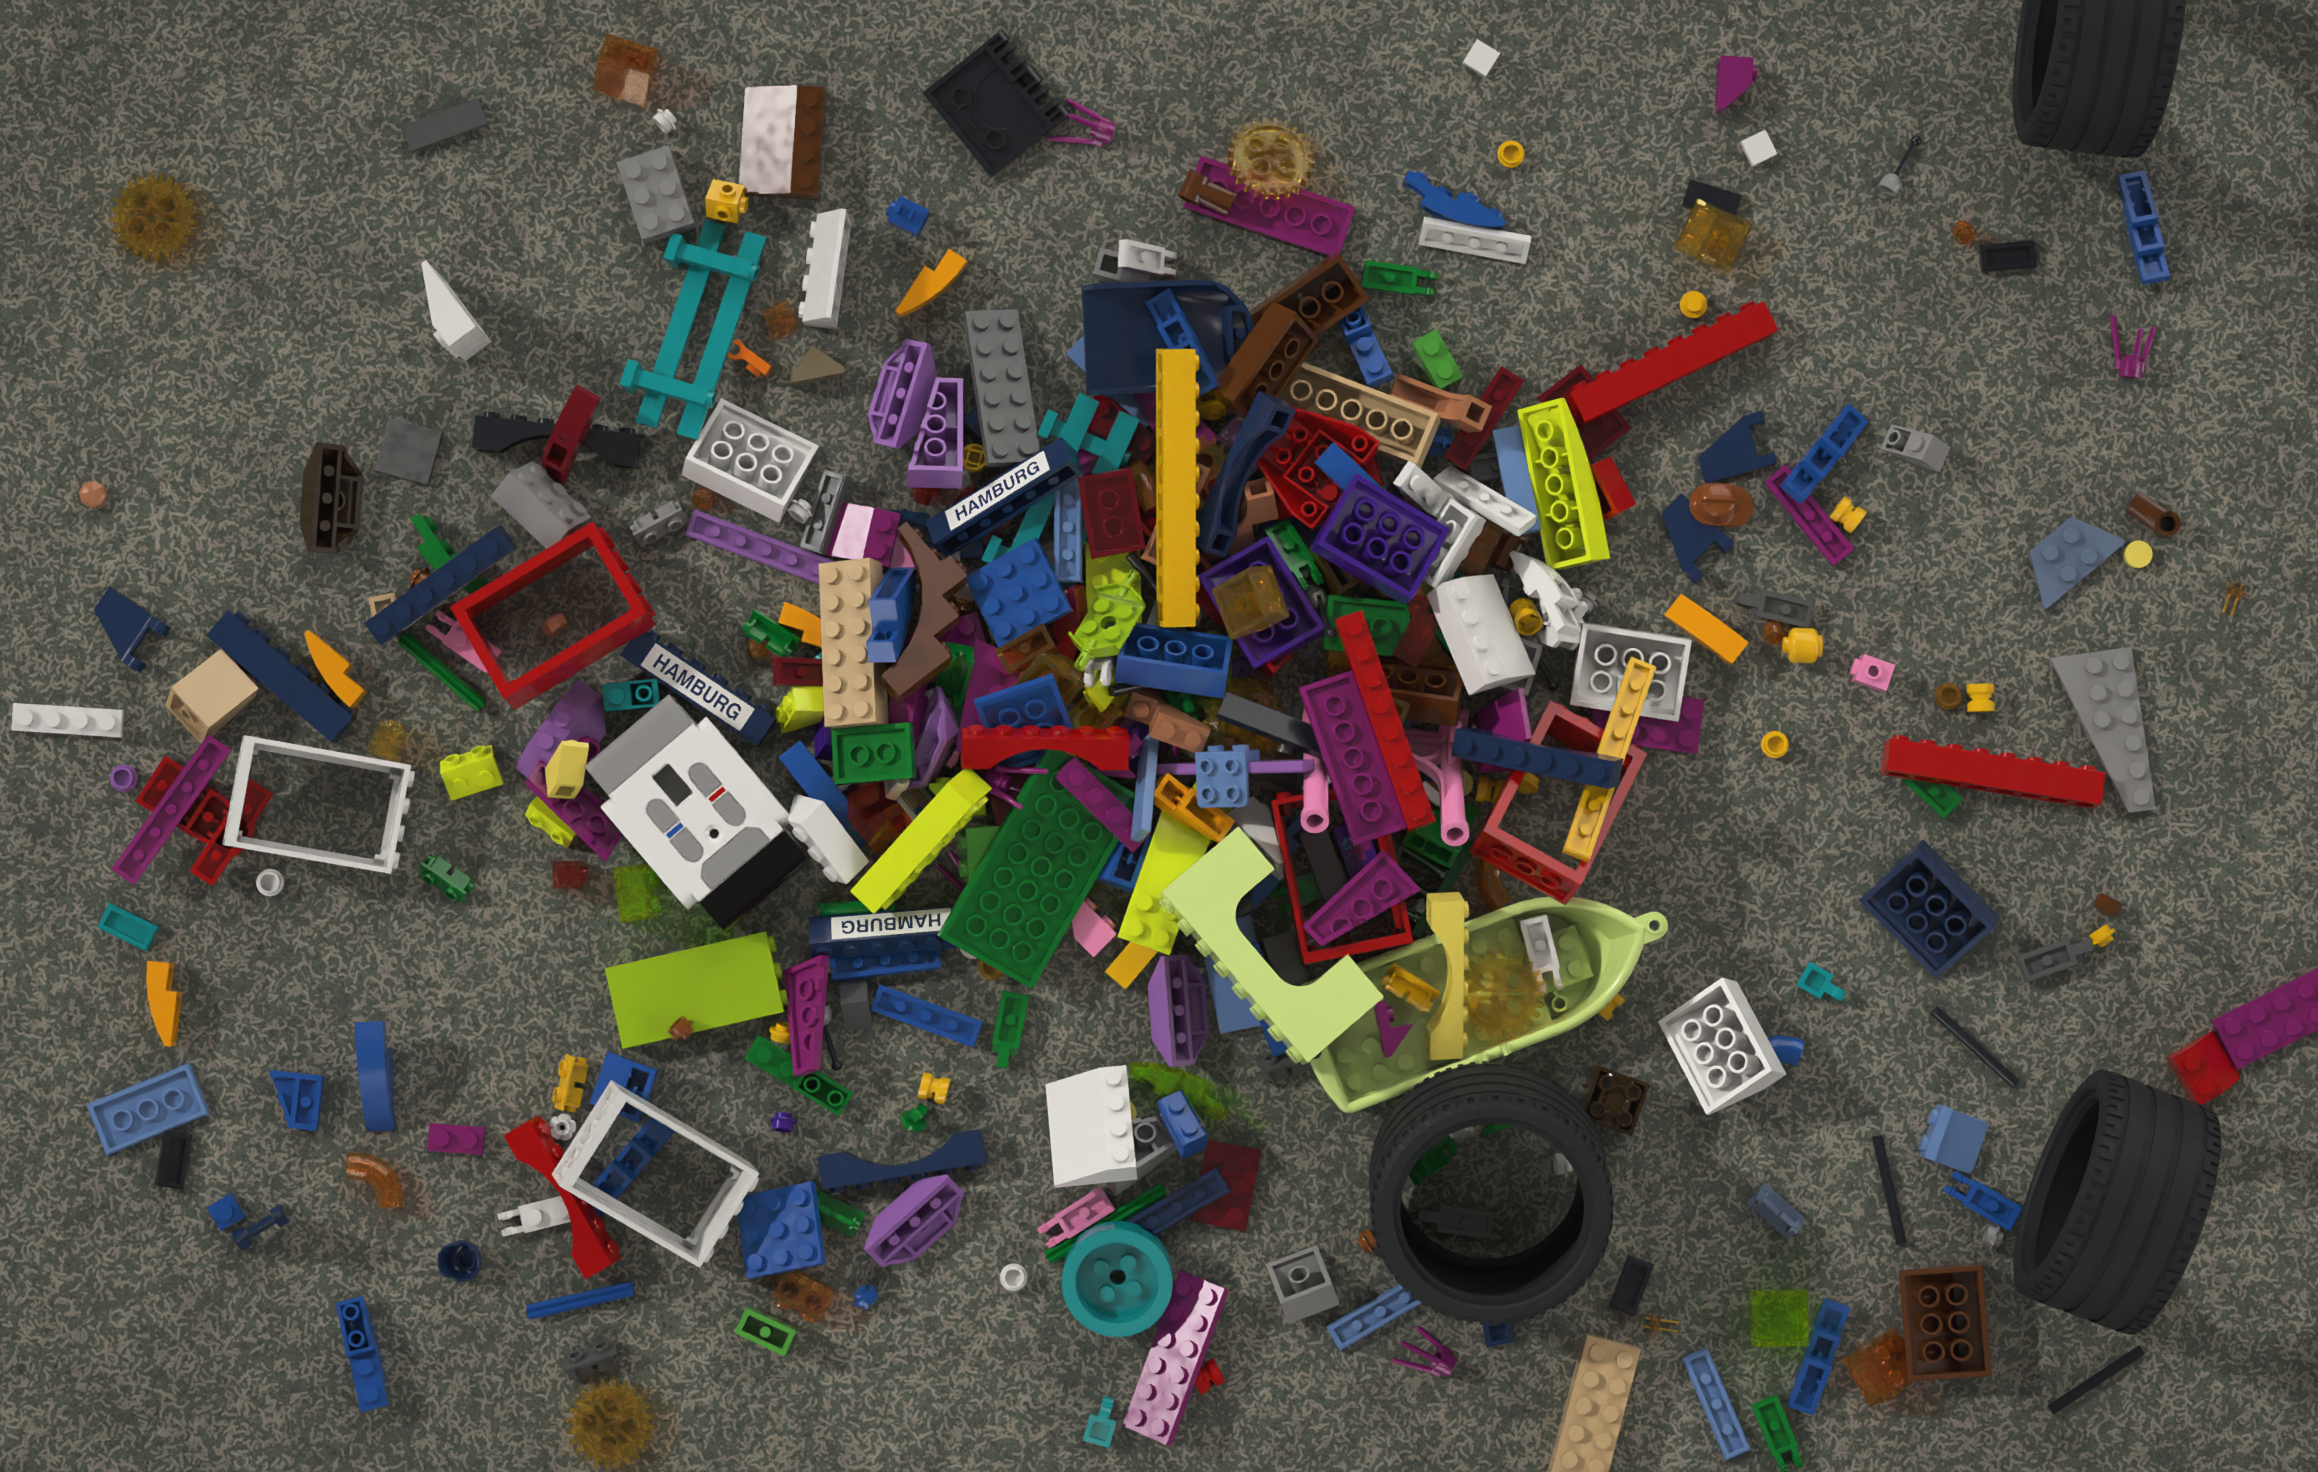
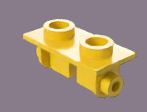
(1405, 983)
(566, 1093)

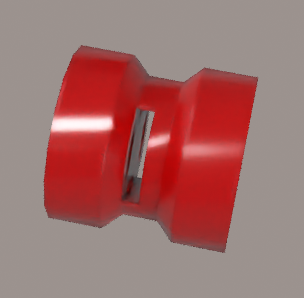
(1209, 1376)

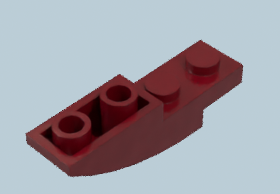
(569, 433)
(1070, 622)

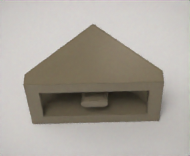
(816, 367)

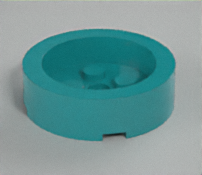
(1112, 1306)

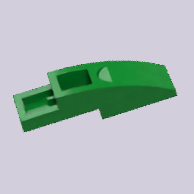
(438, 551)
(815, 1086)

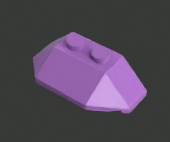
(902, 394)
(574, 716)
(935, 740)
(1178, 1010)
(914, 1220)

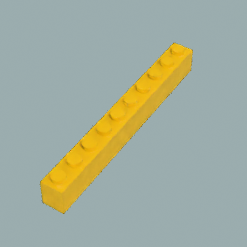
(1177, 487)

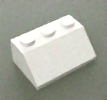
(1464, 528)
(826, 839)

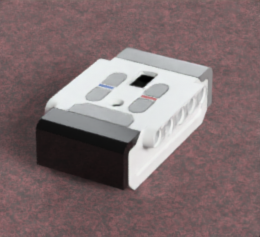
(697, 813)

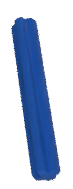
(580, 1300)

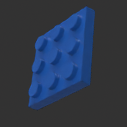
(1018, 592)
(1028, 703)
(781, 1231)

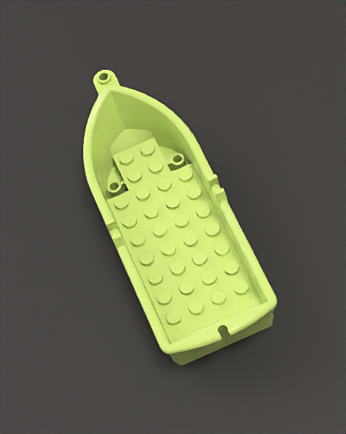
(1595, 957)

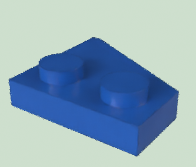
(300, 1097)

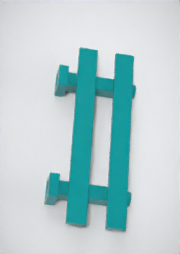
(661, 382)
(1111, 455)

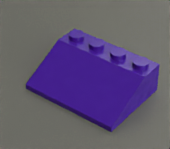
(1380, 539)
(1287, 635)

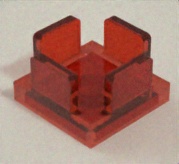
(866, 815)

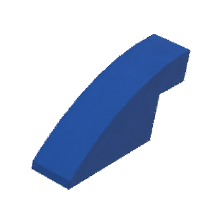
(891, 614)
(819, 786)
(375, 1075)

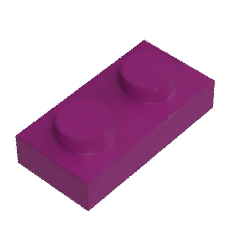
(456, 1138)

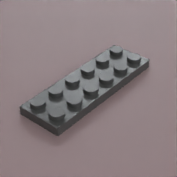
(1001, 386)

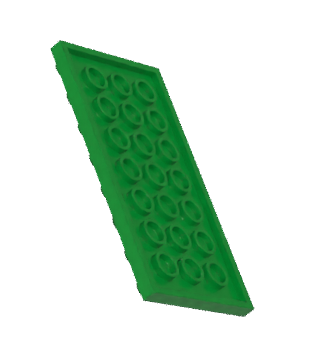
(1033, 875)

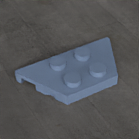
(2069, 556)

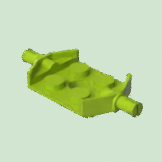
(1114, 603)

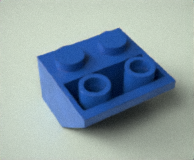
(1124, 866)
(629, 1074)

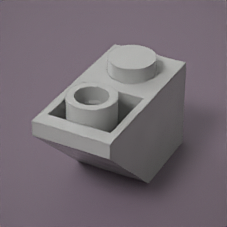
(1107, 269)
(1915, 447)

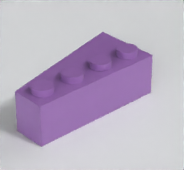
(939, 447)

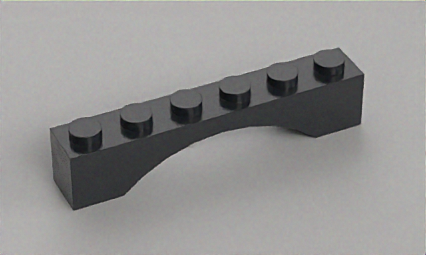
(502, 434)

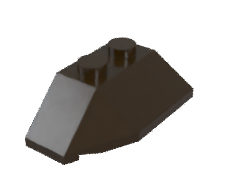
(330, 499)

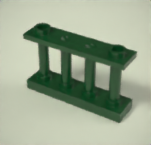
(1445, 875)

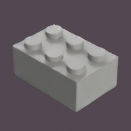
(656, 194)
(540, 504)

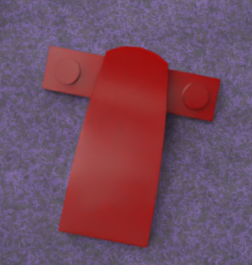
(207, 817)

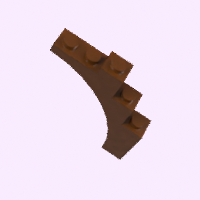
(938, 582)

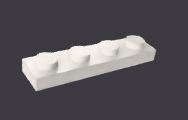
(1474, 240)
(1485, 501)
(67, 720)

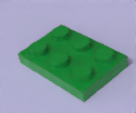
(1384, 620)
(873, 753)

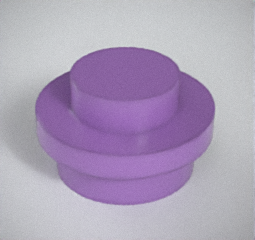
(123, 778)

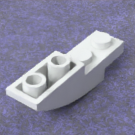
(1422, 490)
(1553, 591)

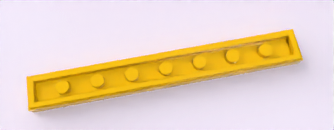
(1614, 743)

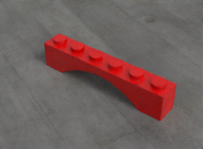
(988, 746)
(591, 1243)

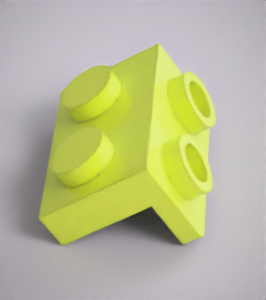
(470, 772)
(543, 817)

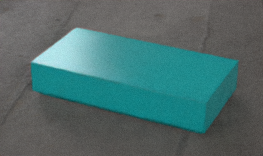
(128, 927)

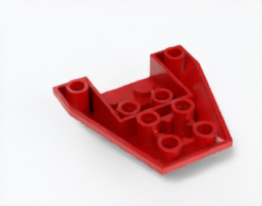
(1291, 465)

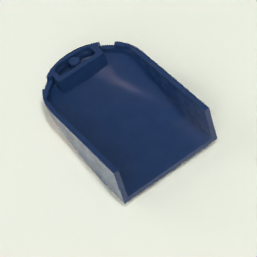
(1124, 334)

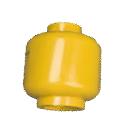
(1803, 645)

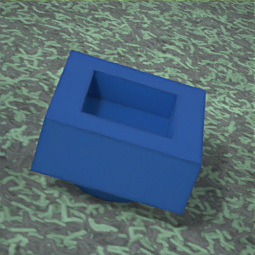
(226, 1211)

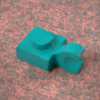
(1817, 982)
(1100, 1426)

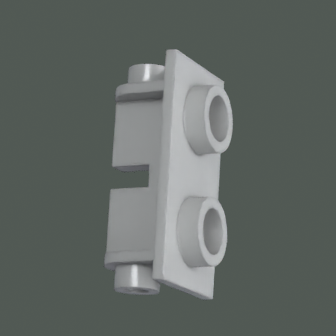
(670, 519)

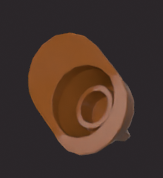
(1721, 505)

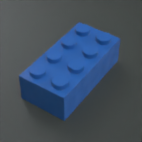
(1175, 660)

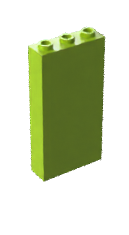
(704, 984)

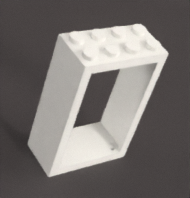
(393, 831)
(714, 1221)

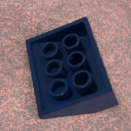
(1930, 909)

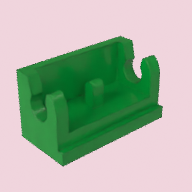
(956, 677)
(1433, 1160)

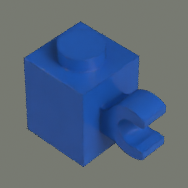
(907, 216)

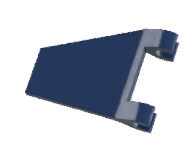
(1734, 452)
(1691, 537)
(127, 626)
(242, 1237)

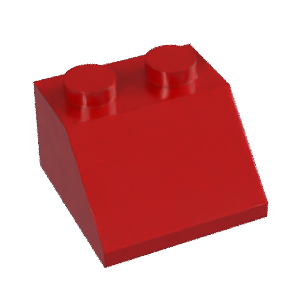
(1611, 489)
(2203, 1068)

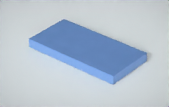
(1230, 1010)
(148, 1109)

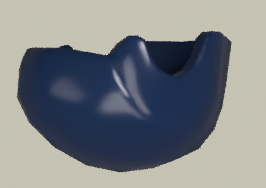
(459, 1260)

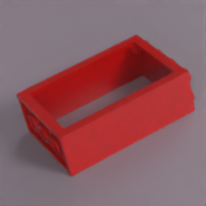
(577, 656)
(1526, 861)
(1309, 954)

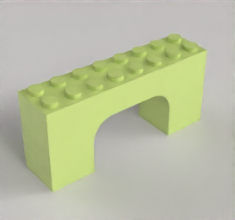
(1298, 1015)

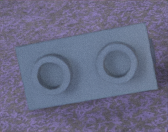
(1776, 1211)

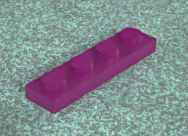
(1811, 520)
(1098, 801)

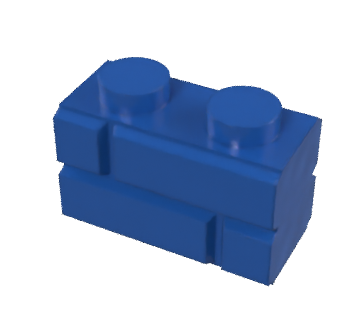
(1182, 1124)

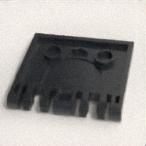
(993, 107)

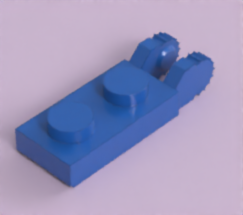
(1986, 1202)

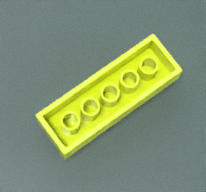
(922, 841)

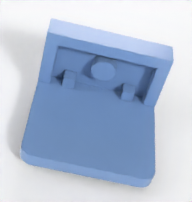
(1224, 776)
(1952, 1138)

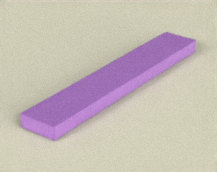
(755, 546)
(1260, 766)

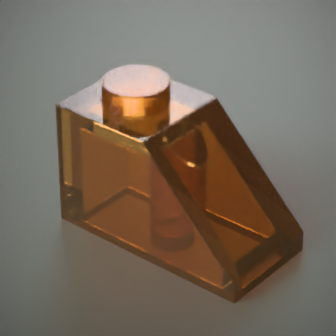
(1022, 651)

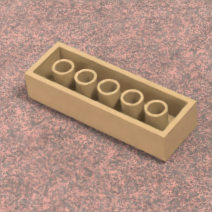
(1400, 426)
(850, 682)
(1594, 1406)

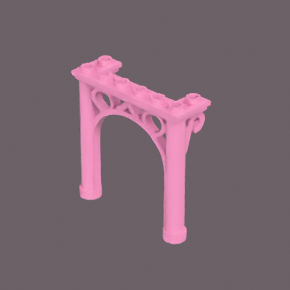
(1437, 750)

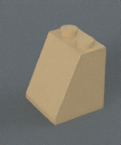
(211, 695)

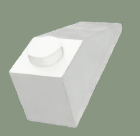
(1258, 826)

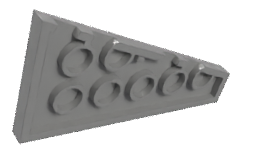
(2108, 706)

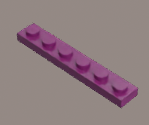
(171, 809)

